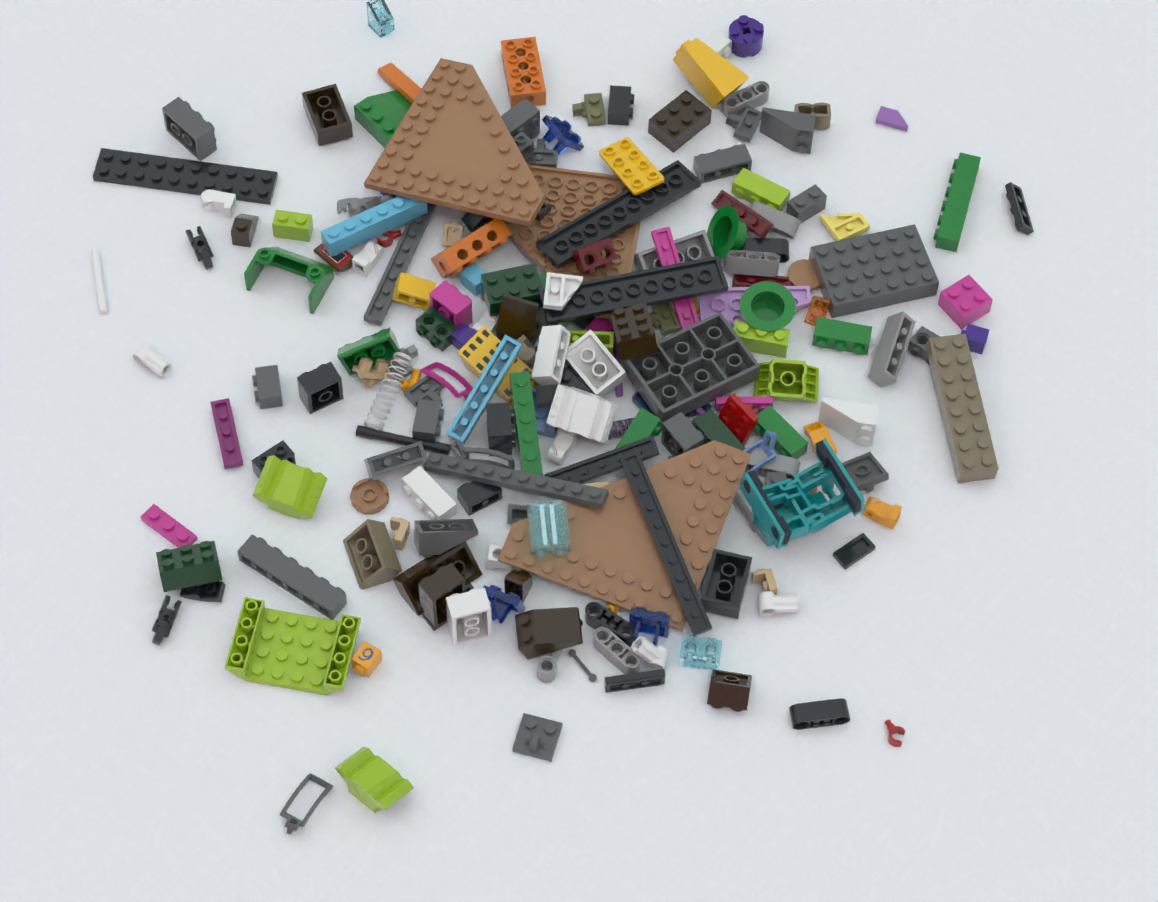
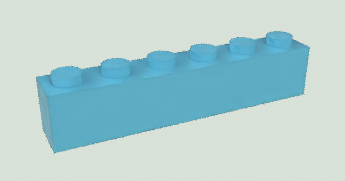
(371, 223)
(484, 389)

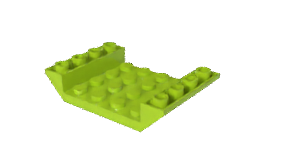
(292, 649)

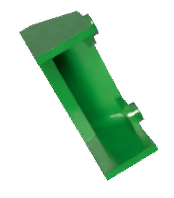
(314, 271)

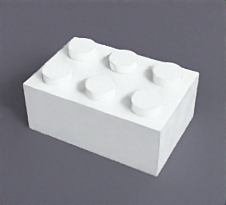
(468, 616)

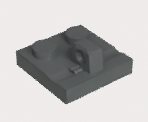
(865, 471)
(537, 737)

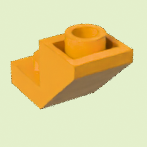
(817, 432)

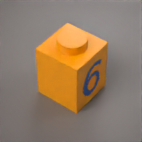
(366, 659)

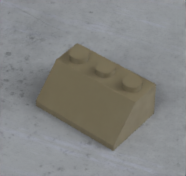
(372, 554)

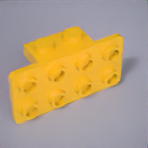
(631, 166)

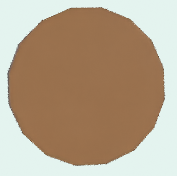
(802, 274)
(369, 496)

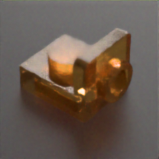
(818, 308)

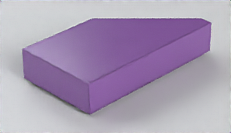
(891, 118)

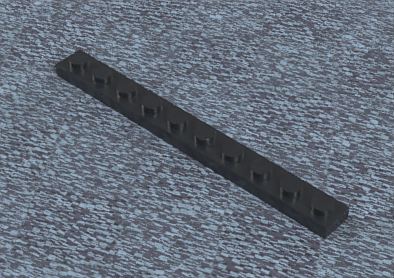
(665, 543)

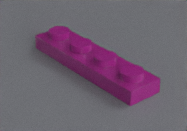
(226, 433)

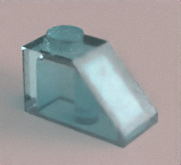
(380, 17)

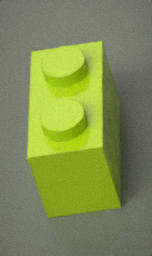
(292, 225)

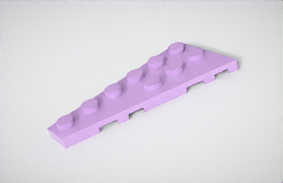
(729, 302)

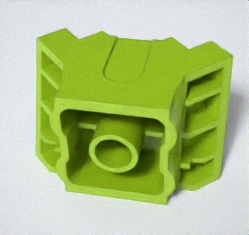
(788, 381)
(289, 488)
(373, 780)

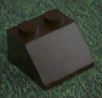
(729, 690)

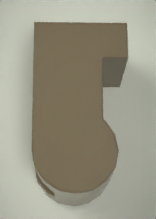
(527, 353)

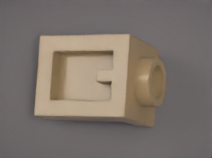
(452, 233)
(401, 532)
(767, 579)

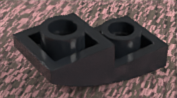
(206, 592)

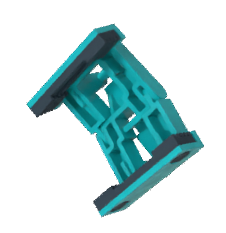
(788, 524)

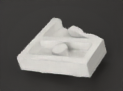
(560, 289)

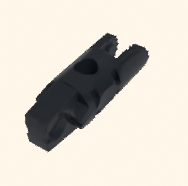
(201, 247)
(161, 627)

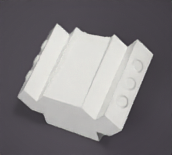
(582, 413)

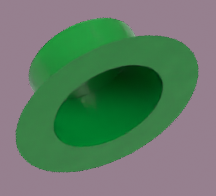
(726, 231)
(767, 306)

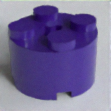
(746, 36)

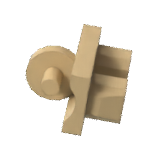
(371, 374)

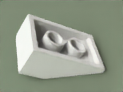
(595, 364)
(850, 419)

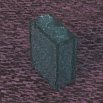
(548, 528)

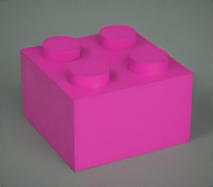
(965, 301)
(452, 304)

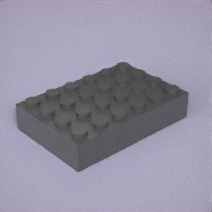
(873, 270)
(692, 368)

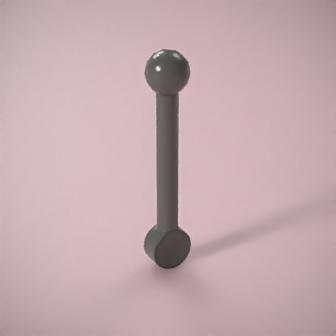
(592, 677)

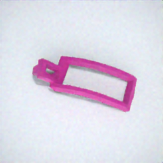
(426, 370)

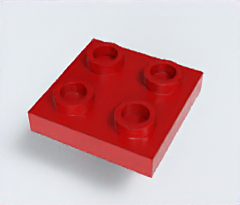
(739, 418)

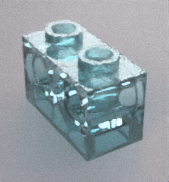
(699, 658)

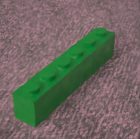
(958, 201)
(525, 422)

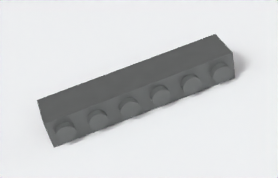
(292, 576)

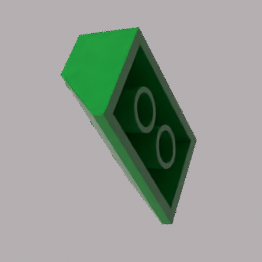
(379, 345)

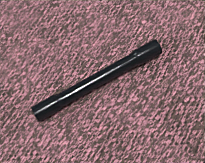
(372, 433)

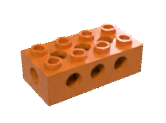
(518, 52)
(471, 248)

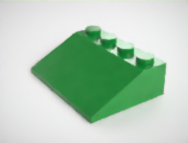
(382, 114)

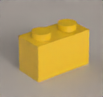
(413, 291)

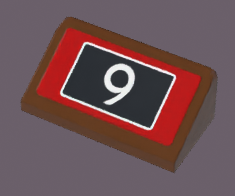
(339, 262)

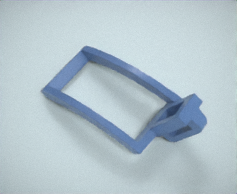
(768, 449)

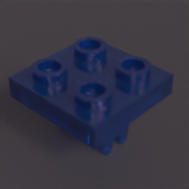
(562, 132)
(503, 603)
(650, 622)

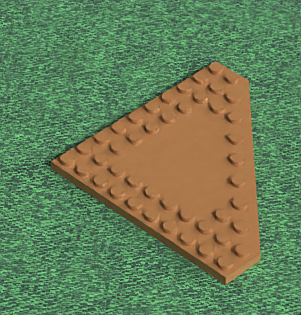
(458, 152)
(570, 196)
(612, 546)

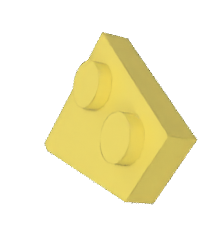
(845, 225)

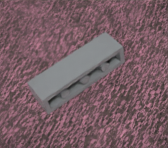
(891, 349)

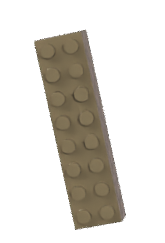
(961, 408)

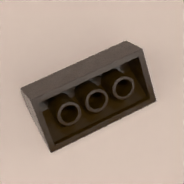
(459, 556)

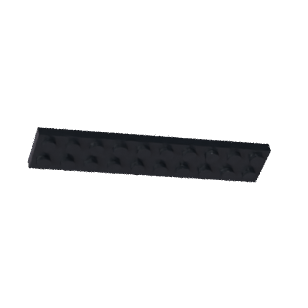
(184, 175)
(617, 215)
(645, 286)

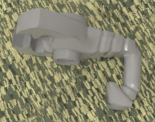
(357, 205)

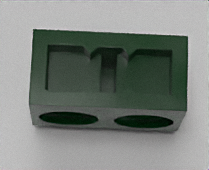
(438, 326)

